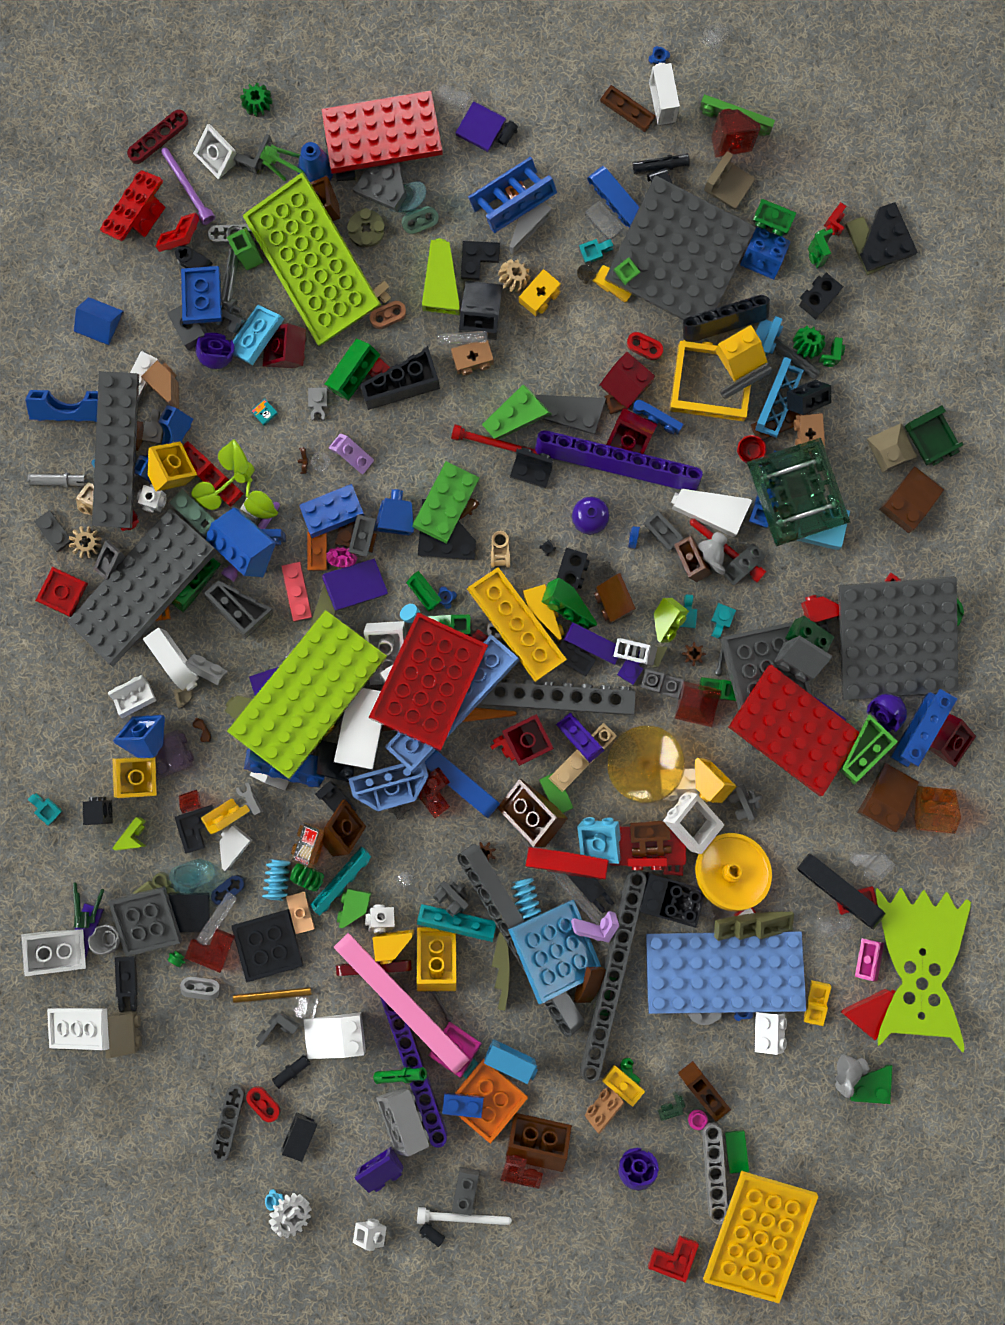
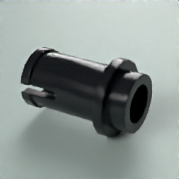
(507, 133)
(431, 1234)

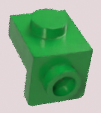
(837, 351)

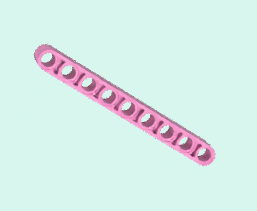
(401, 1003)

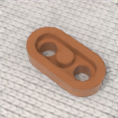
(386, 312)

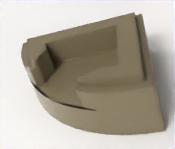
(182, 697)

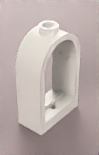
(171, 659)

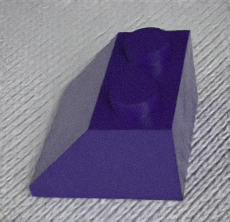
(379, 1170)

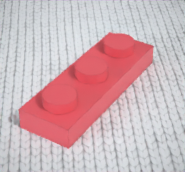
(296, 591)

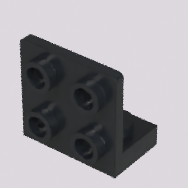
(532, 467)

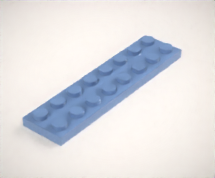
(492, 669)

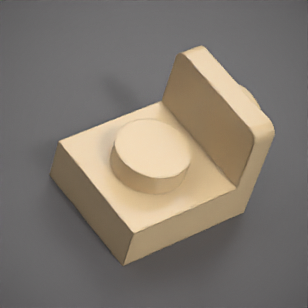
(85, 499)

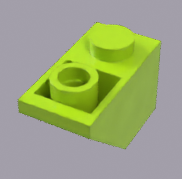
(668, 619)

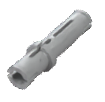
(57, 479)

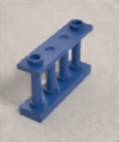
(520, 204)
(923, 728)

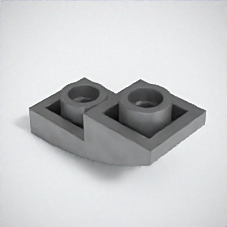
(662, 683)

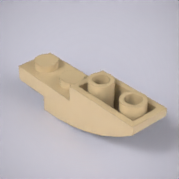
(577, 763)

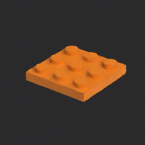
(500, 1100)

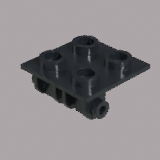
(327, 766)

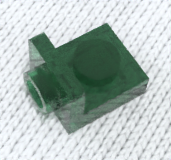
(669, 1111)

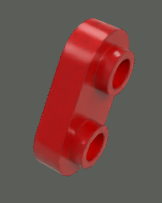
(645, 345)
(260, 1106)

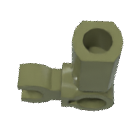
(159, 880)

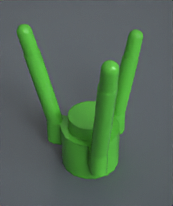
(270, 155)

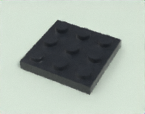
(267, 945)

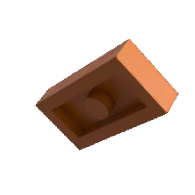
(317, 552)

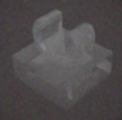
(306, 1007)

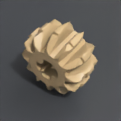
(514, 275)
(87, 535)

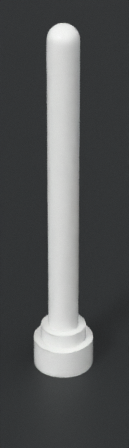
(425, 1215)

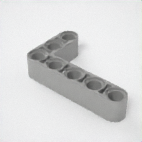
(718, 1181)

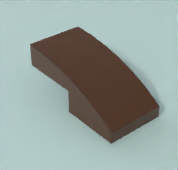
(589, 988)

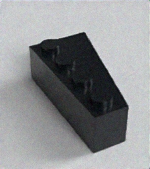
(402, 381)

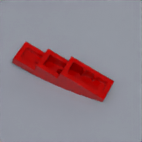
(209, 473)
(567, 863)

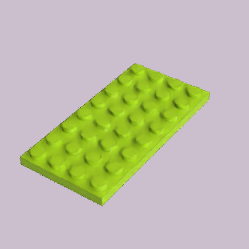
(311, 259)
(307, 694)

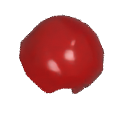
(756, 448)

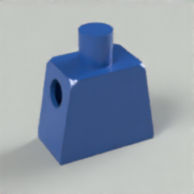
(395, 515)

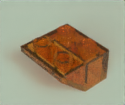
(936, 810)

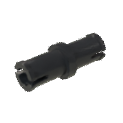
(291, 1071)

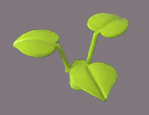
(234, 459)

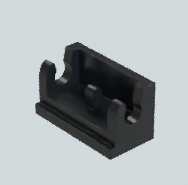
(299, 1137)

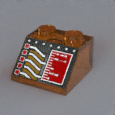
(309, 845)

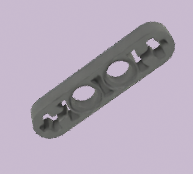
(230, 1123)

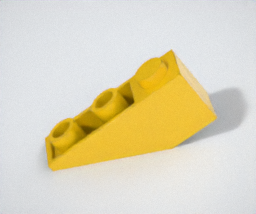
(541, 611)

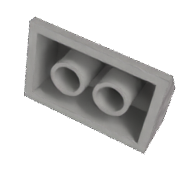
(403, 1122)

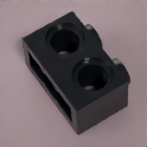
(822, 297)
(809, 397)
(567, 568)
(97, 811)

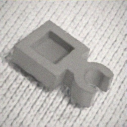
(318, 399)

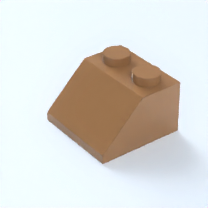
(163, 382)

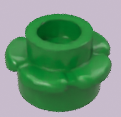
(176, 959)

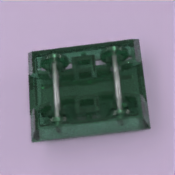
(798, 492)

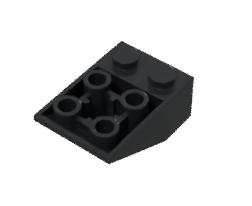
(481, 308)
(672, 900)

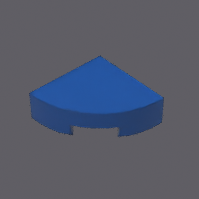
(634, 532)

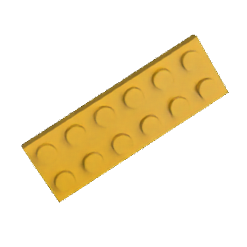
(516, 624)

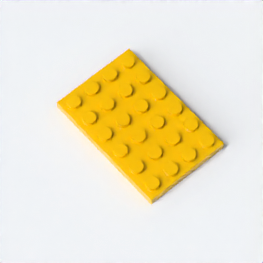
(760, 1237)

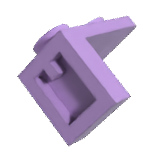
(351, 453)
(601, 932)

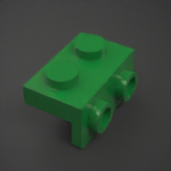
(774, 217)
(819, 249)

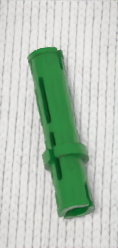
(399, 1075)

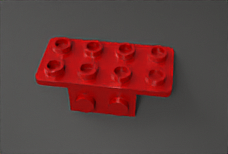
(136, 208)
(677, 857)

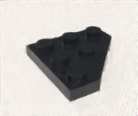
(887, 239)
(459, 546)

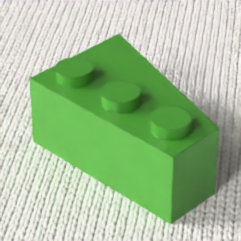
(515, 413)
(867, 750)

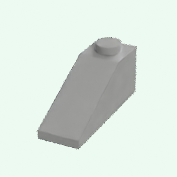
(528, 224)

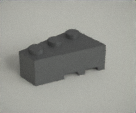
(238, 609)

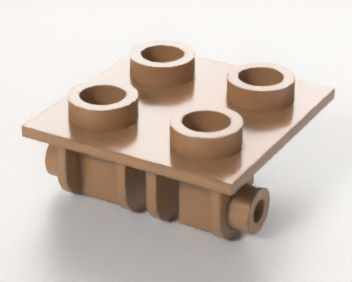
(604, 1109)

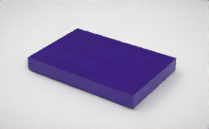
(354, 584)

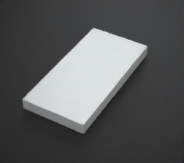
(358, 733)
(78, 1028)

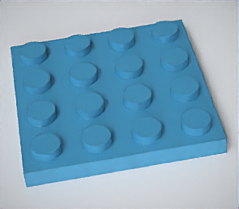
(552, 952)

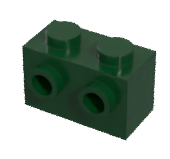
(810, 631)

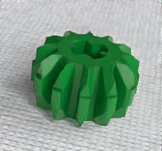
(257, 105)
(809, 342)
(307, 877)

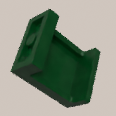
(933, 436)

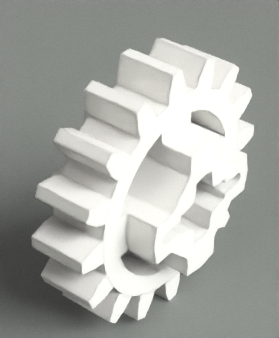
(290, 1215)

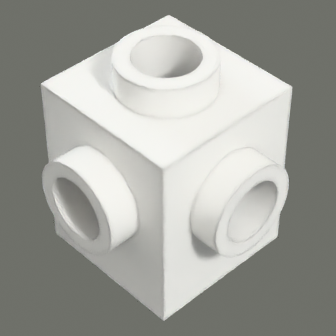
(156, 503)
(384, 913)
(369, 1234)

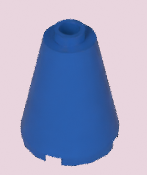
(314, 162)

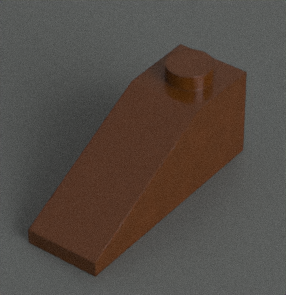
(704, 1091)

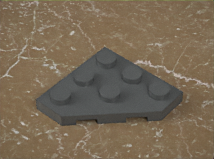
(383, 185)

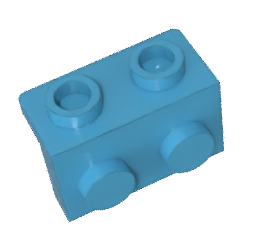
(767, 332)

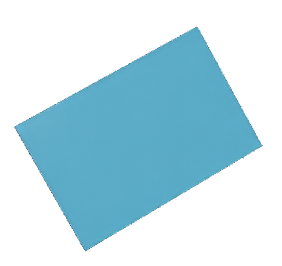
(256, 334)

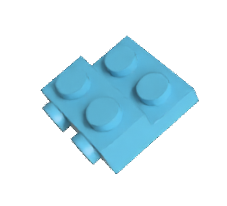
(600, 839)

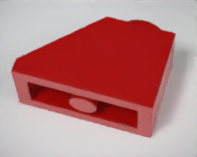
(819, 608)

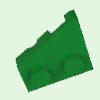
(874, 1087)

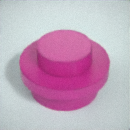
(697, 1119)

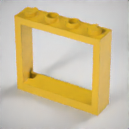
(698, 408)

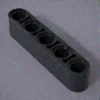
(726, 318)
(841, 891)

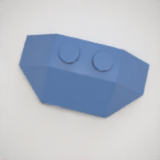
(389, 786)

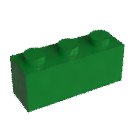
(352, 369)

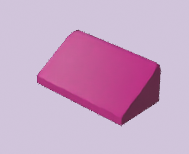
(869, 959)

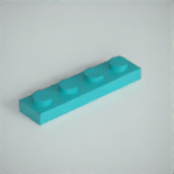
(342, 878)
(459, 924)

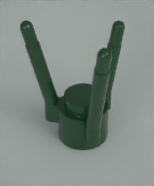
(82, 919)

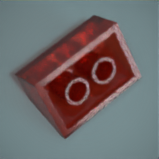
(734, 133)

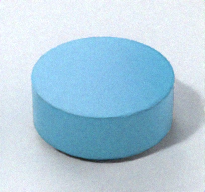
(409, 613)

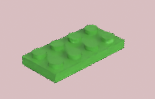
(712, 106)
(445, 502)

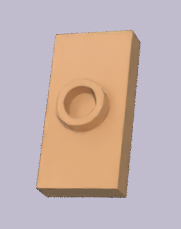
(300, 912)

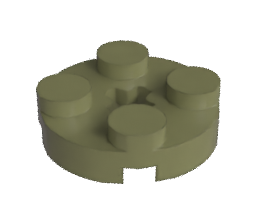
(366, 238)

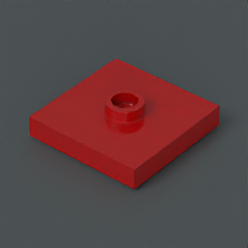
(61, 591)

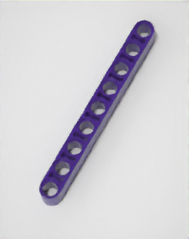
(618, 461)
(417, 1089)

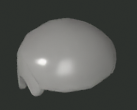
(97, 940)

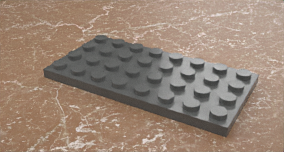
(141, 587)

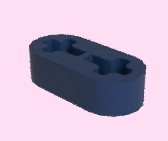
(225, 886)

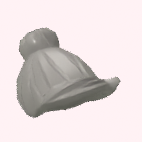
(714, 551)
(849, 1074)

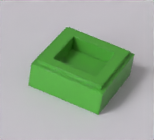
(626, 271)

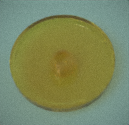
(646, 764)

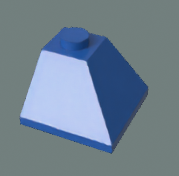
(142, 736)

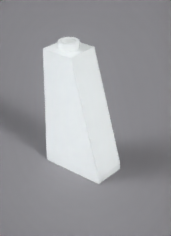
(715, 510)

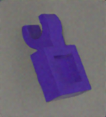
(630, 670)

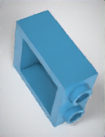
(511, 1061)

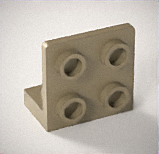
(729, 182)

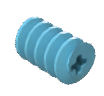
(276, 879)
(526, 898)

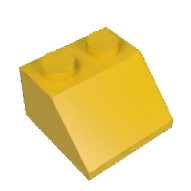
(741, 353)
(169, 466)
(134, 777)
(712, 782)
(390, 944)

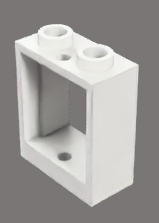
(664, 93)
(706, 832)

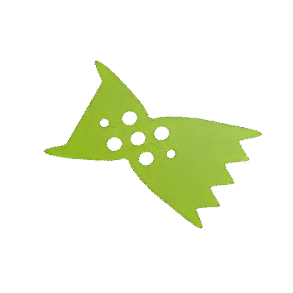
(940, 933)

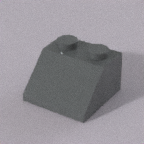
(802, 658)

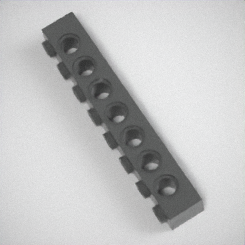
(626, 696)

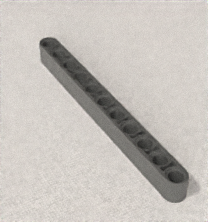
(507, 916)
(614, 985)

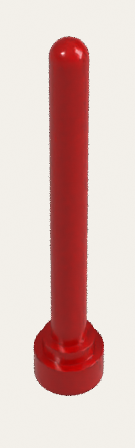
(460, 433)
(756, 572)

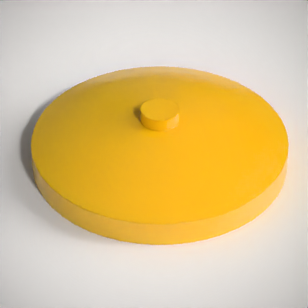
(734, 872)

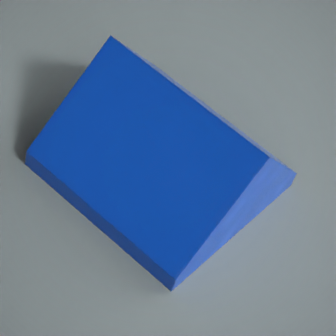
(97, 320)

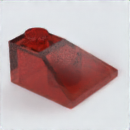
(697, 704)

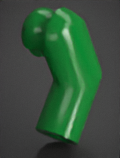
(627, 1067)

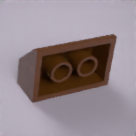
(539, 1141)

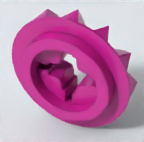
(341, 557)

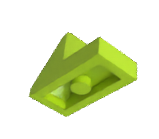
(128, 838)

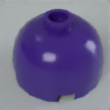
(214, 350)
(590, 515)
(891, 712)
(638, 1169)

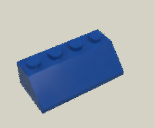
(241, 543)

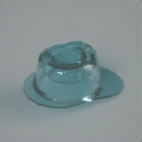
(415, 195)
(191, 875)

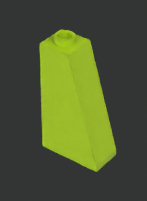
(440, 284)

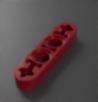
(155, 134)
(395, 966)

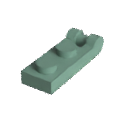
(192, 511)

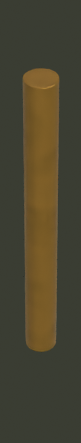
(272, 995)

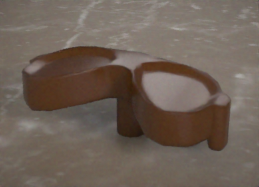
(304, 461)
(471, 505)
(199, 724)

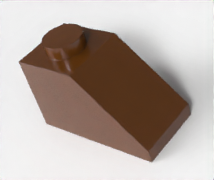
(693, 559)

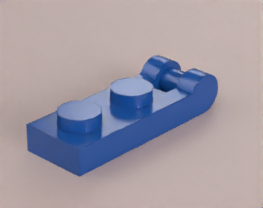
(670, 424)

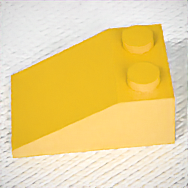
(436, 960)

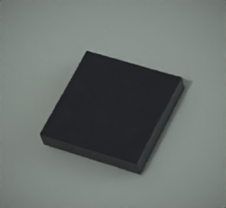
(190, 910)

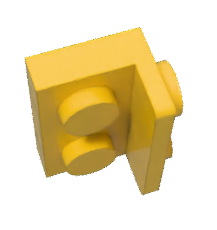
(223, 815)

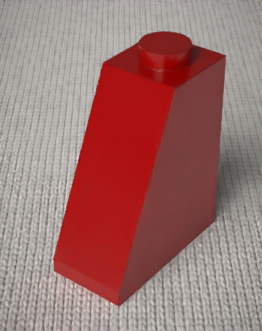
(870, 1012)

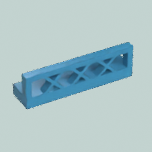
(771, 400)

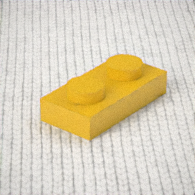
(623, 1085)

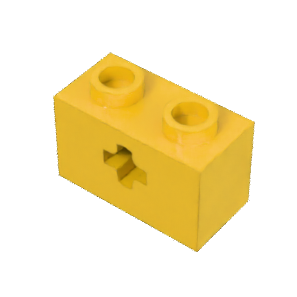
(542, 283)

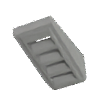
(647, 652)

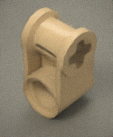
(500, 551)

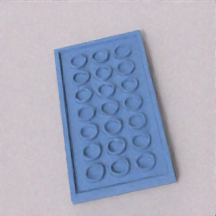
(725, 975)

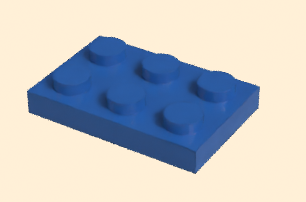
(201, 295)
(331, 510)

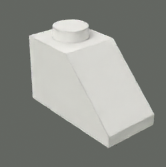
(232, 845)

